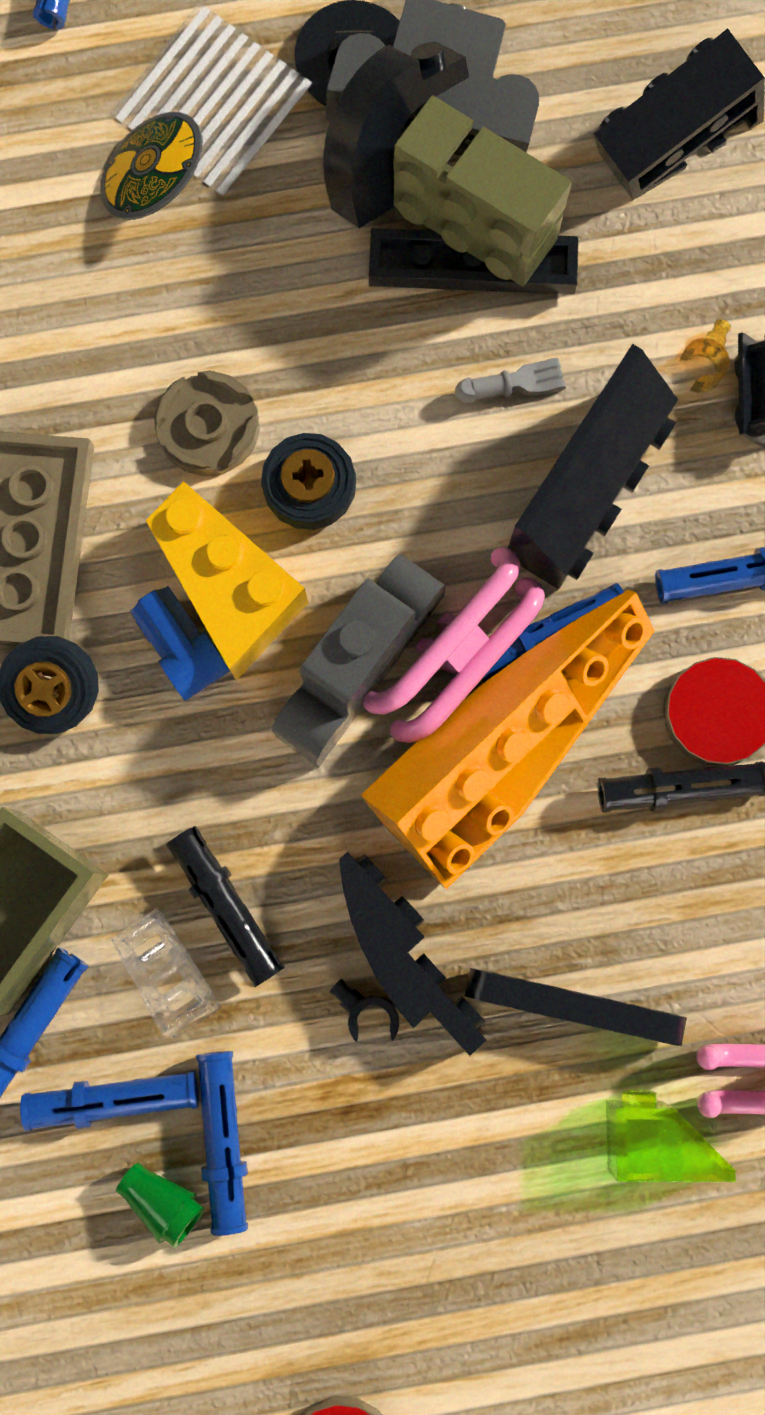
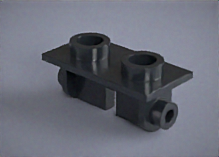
(750, 372)

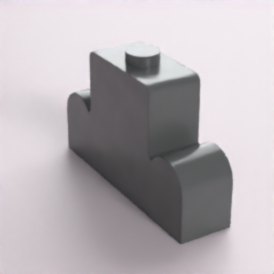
(501, 104)
(356, 657)

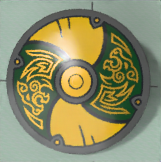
(151, 165)

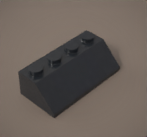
(593, 471)

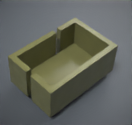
(492, 200)
(40, 899)

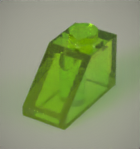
(657, 1144)

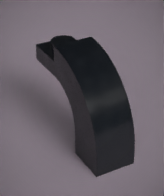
(369, 122)

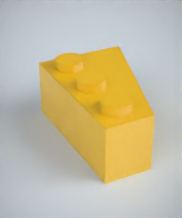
(227, 577)

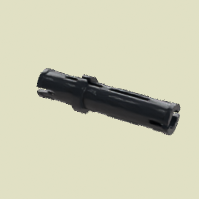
(619, 792)
(230, 914)

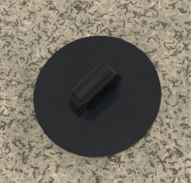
(325, 31)

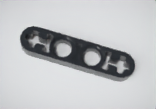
(575, 1007)

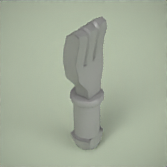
(530, 380)

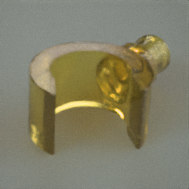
(713, 349)

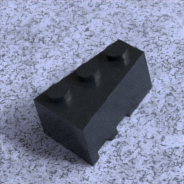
(682, 114)

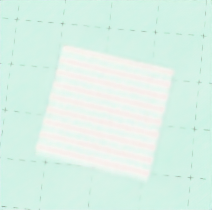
(224, 84)

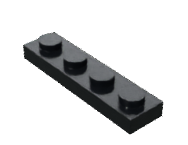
(425, 261)

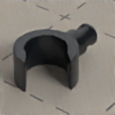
(355, 1002)

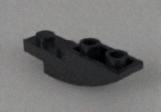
(386, 936)

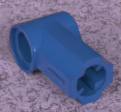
(185, 653)

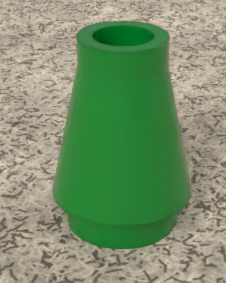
(160, 1204)

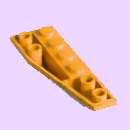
(505, 741)

